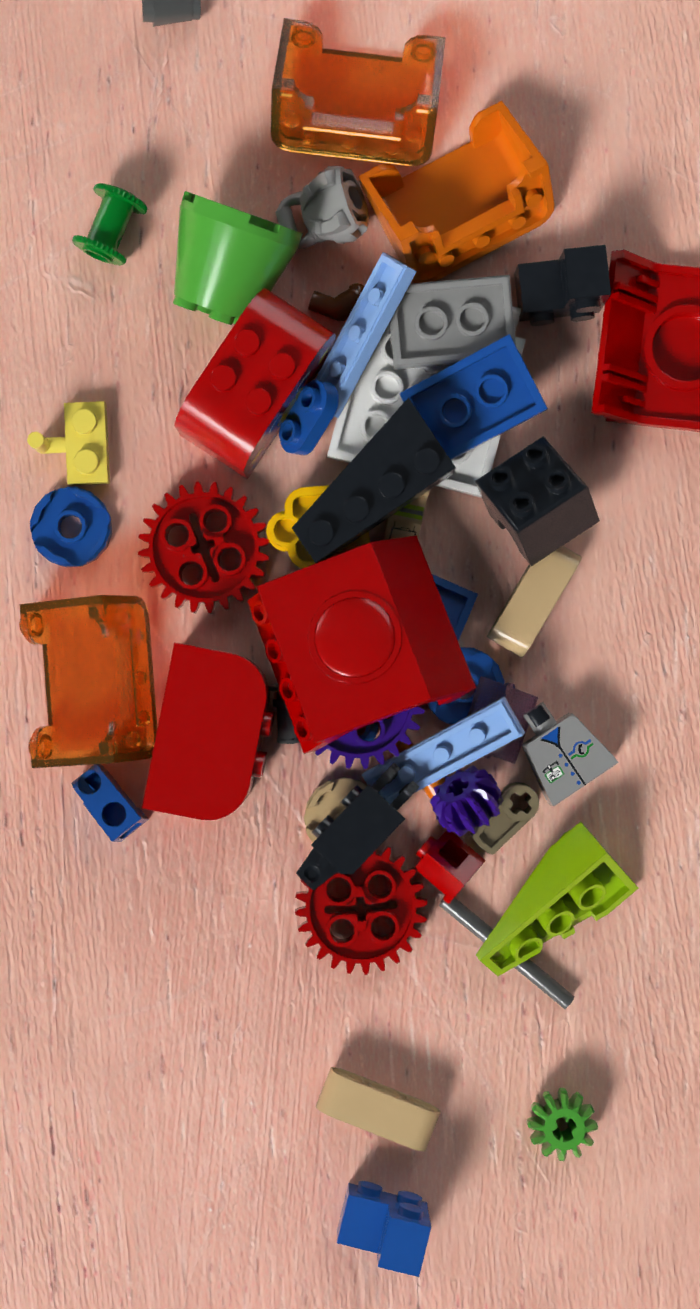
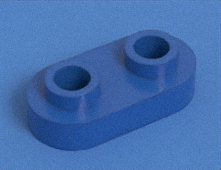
(309, 417)

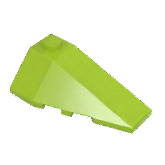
(565, 888)

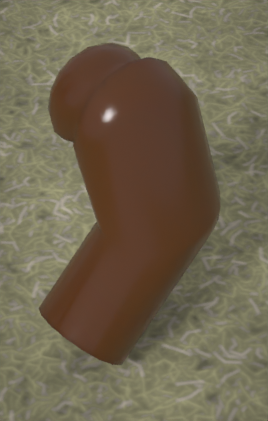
(338, 307)

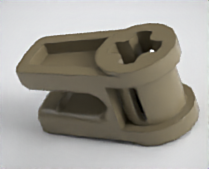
(508, 822)

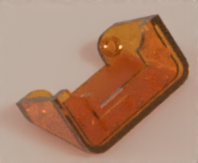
(355, 100)
(94, 680)

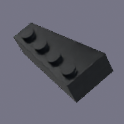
(381, 480)

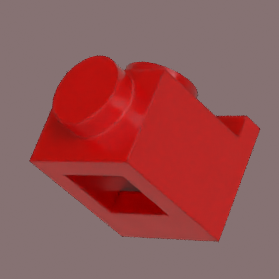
(448, 863)

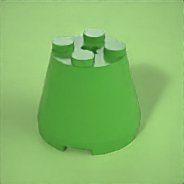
(227, 257)

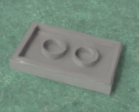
(450, 320)

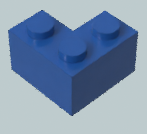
(387, 1225)

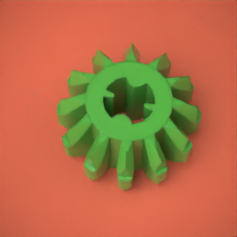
(548, 1132)

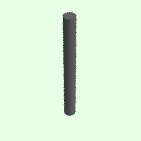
(527, 968)

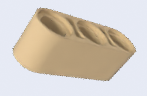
(533, 600)
(378, 1109)

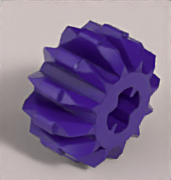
(466, 800)

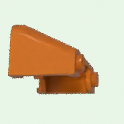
(464, 199)

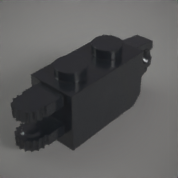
(356, 833)

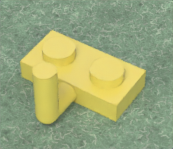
(83, 443)

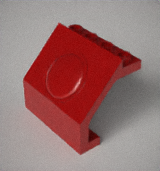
(650, 345)
(359, 640)

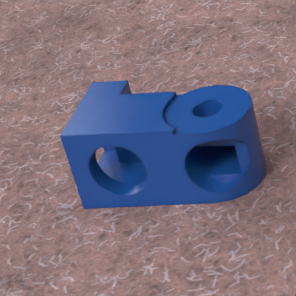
(108, 803)

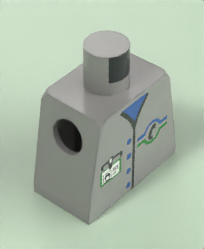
(563, 754)

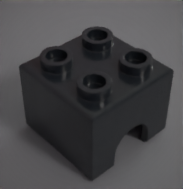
(538, 500)

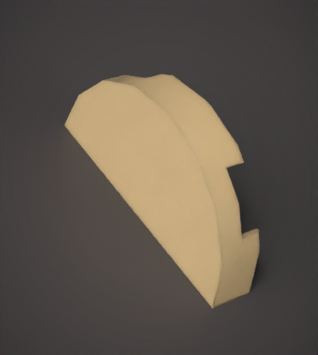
(327, 801)

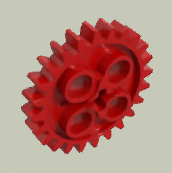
(170, 561)
(364, 945)

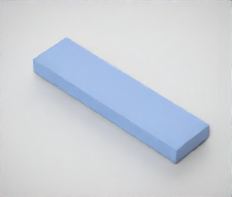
(365, 326)
(450, 749)

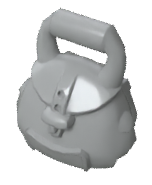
(330, 208)

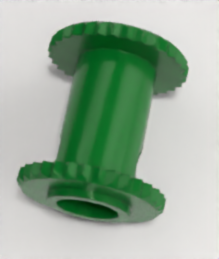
(110, 224)

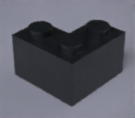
(564, 287)

